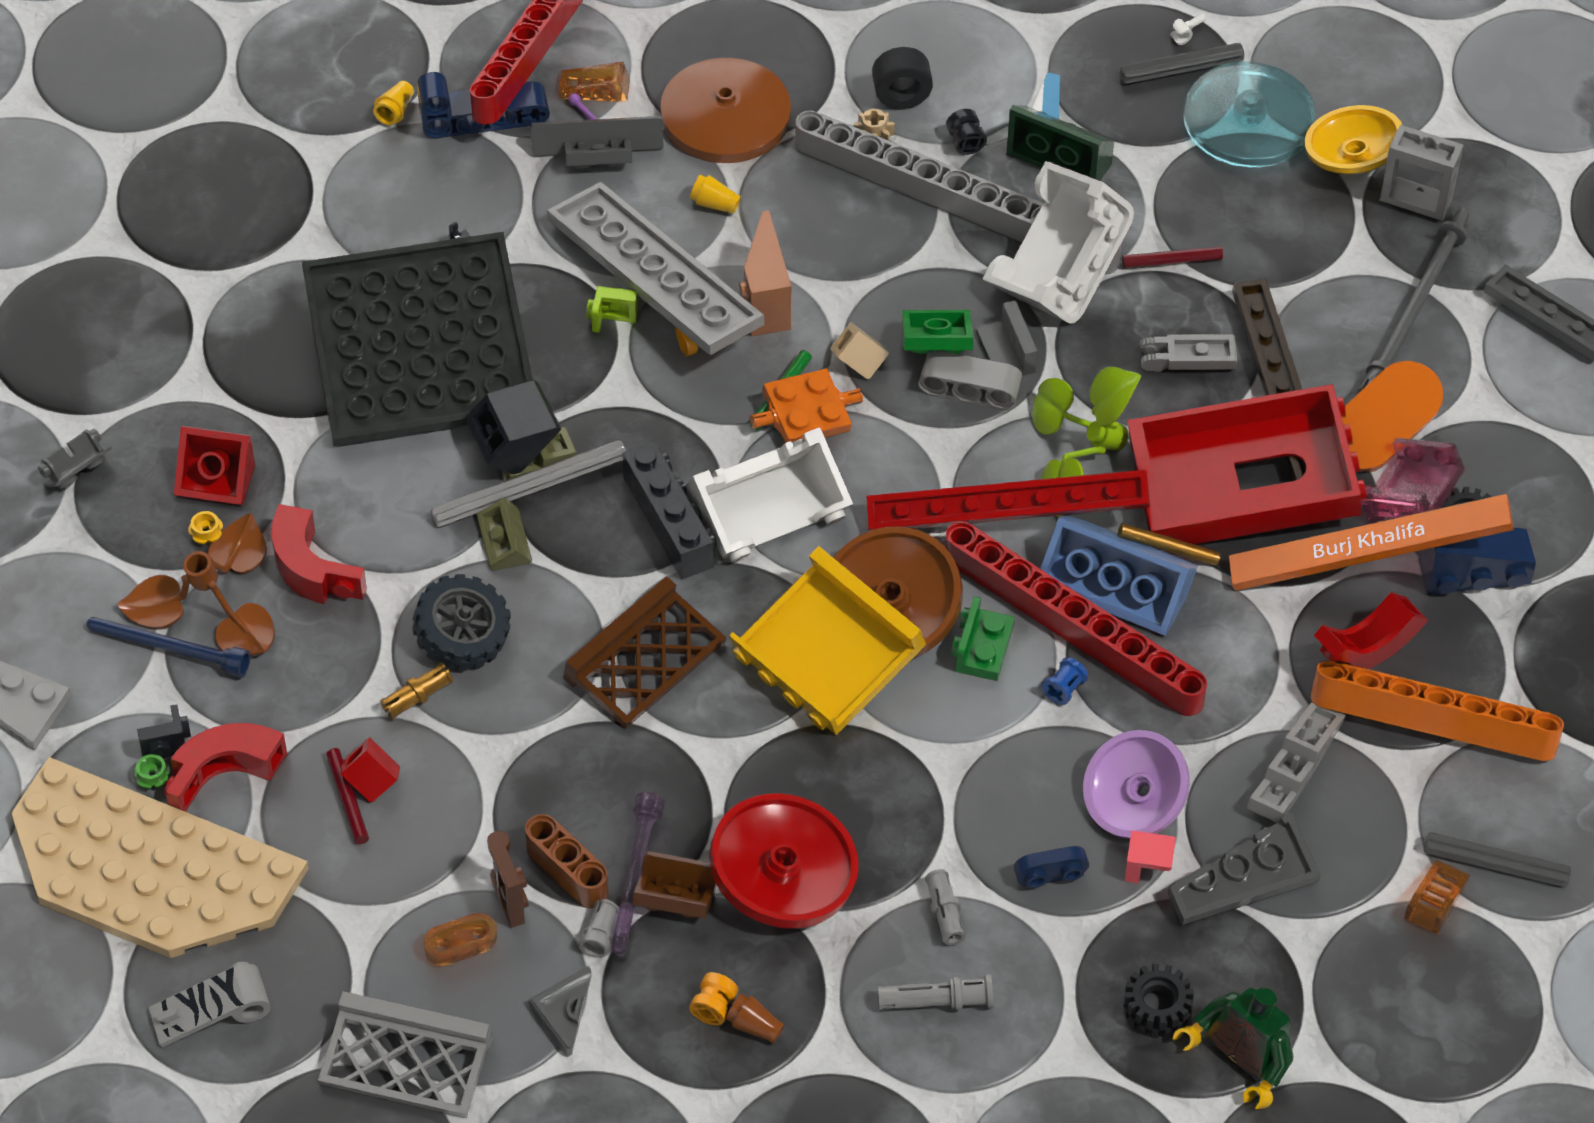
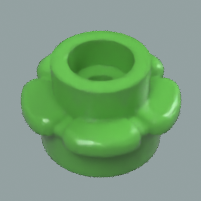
(151, 764)

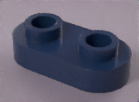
(1051, 866)

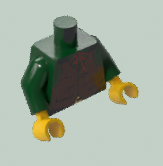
(1250, 1034)

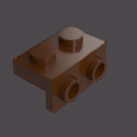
(675, 885)

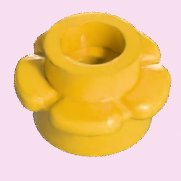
(203, 521)

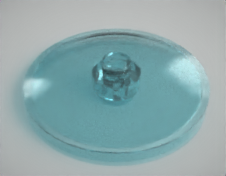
(1249, 114)

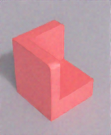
(1149, 852)

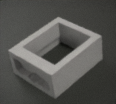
(1442, 158)

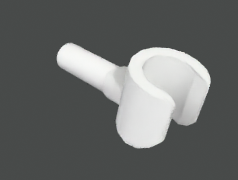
(1183, 29)

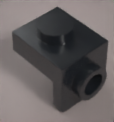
(165, 738)

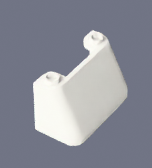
(1065, 245)
(770, 495)

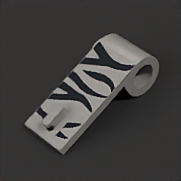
(232, 993)

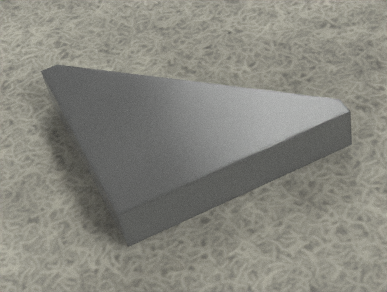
(562, 1008)

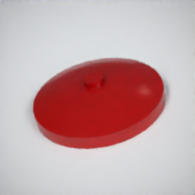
(783, 860)

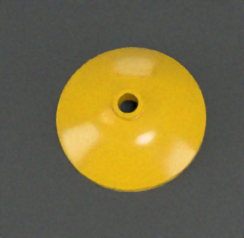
(1352, 139)

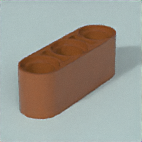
(563, 846)

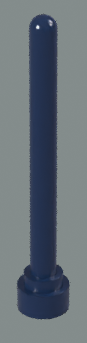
(233, 660)

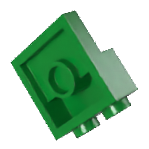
(937, 330)

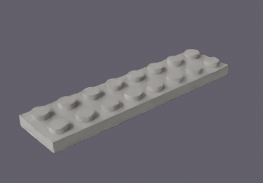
(656, 268)

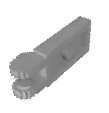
(1189, 352)

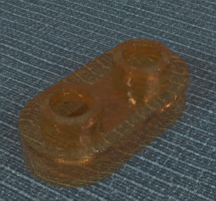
(459, 938)

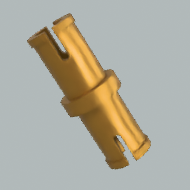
(416, 691)

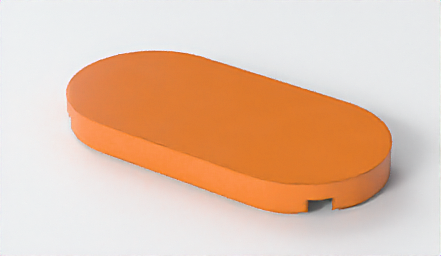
(1392, 407)

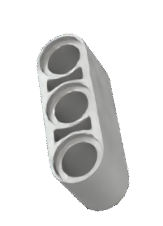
(970, 379)

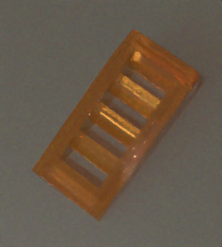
(606, 81)
(1426, 915)

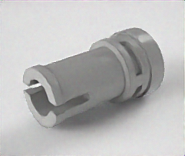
(597, 935)

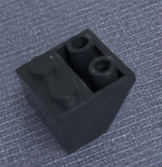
(513, 426)

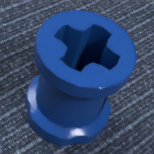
(1065, 681)

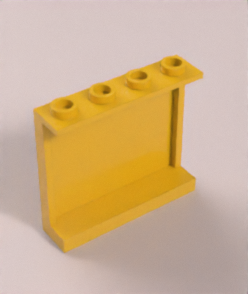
(829, 643)

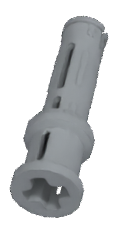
(956, 993)

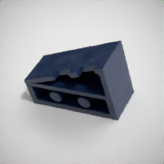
(1479, 563)

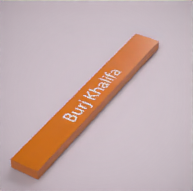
(1371, 542)

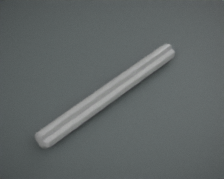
(528, 483)

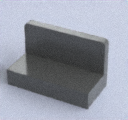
(1009, 340)

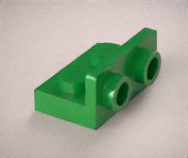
(983, 641)

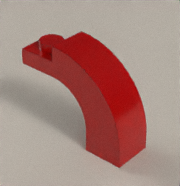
(301, 568)
(1376, 636)
(222, 750)

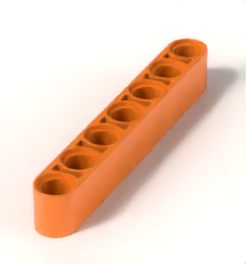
(1437, 710)

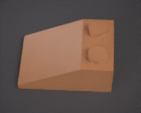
(767, 280)

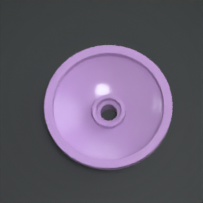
(1121, 771)

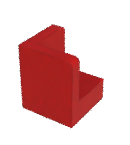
(370, 770)

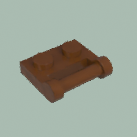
(507, 879)

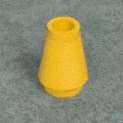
(393, 103)
(714, 195)

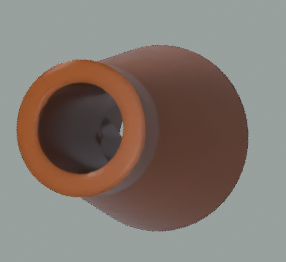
(753, 1018)

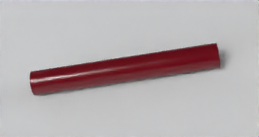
(1172, 257)
(347, 797)

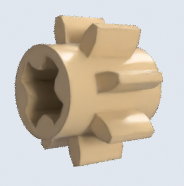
(876, 123)

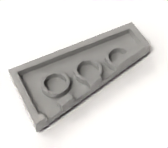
(29, 703)

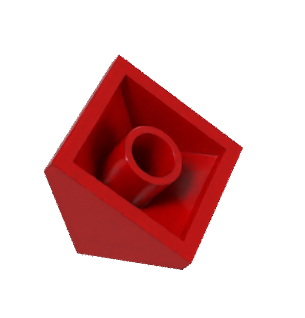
(214, 465)

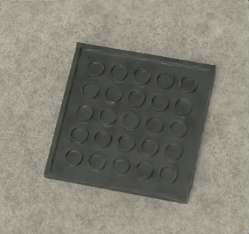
(414, 335)

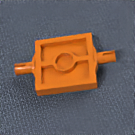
(806, 404)

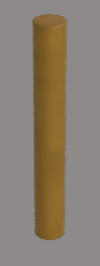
(1168, 544)

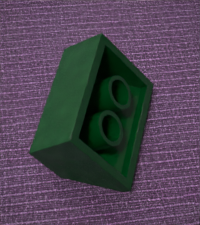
(1043, 138)

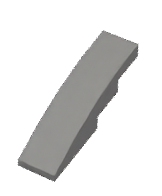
(1295, 762)

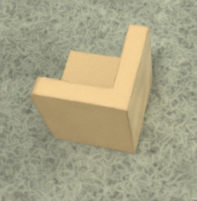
(859, 351)

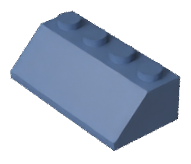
(1119, 573)

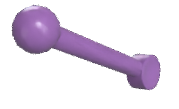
(575, 100)

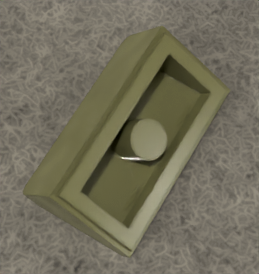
(503, 535)

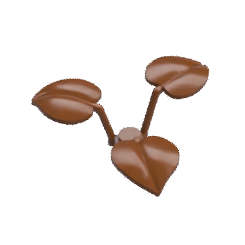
(240, 548)

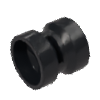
(966, 131)

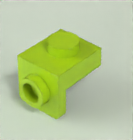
(612, 304)

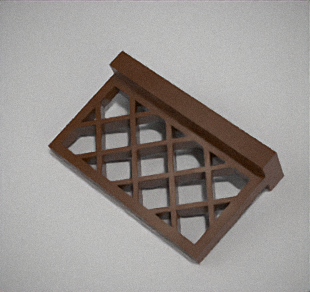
(618, 638)

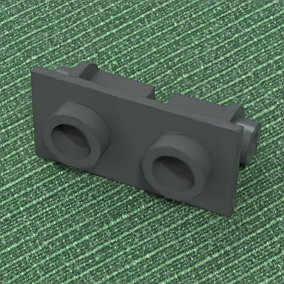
(63, 469)

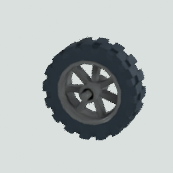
(450, 649)

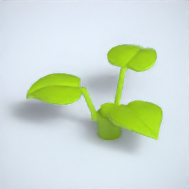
(1108, 394)

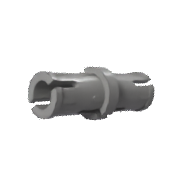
(945, 907)

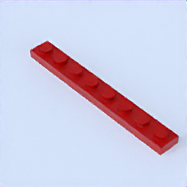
(1010, 500)

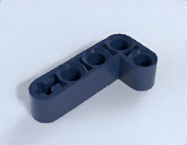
(451, 115)

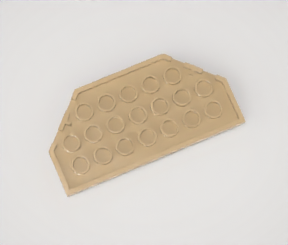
(146, 865)

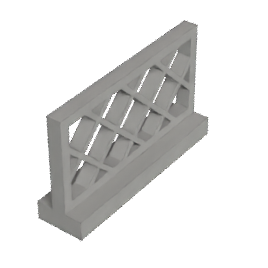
(414, 1023)

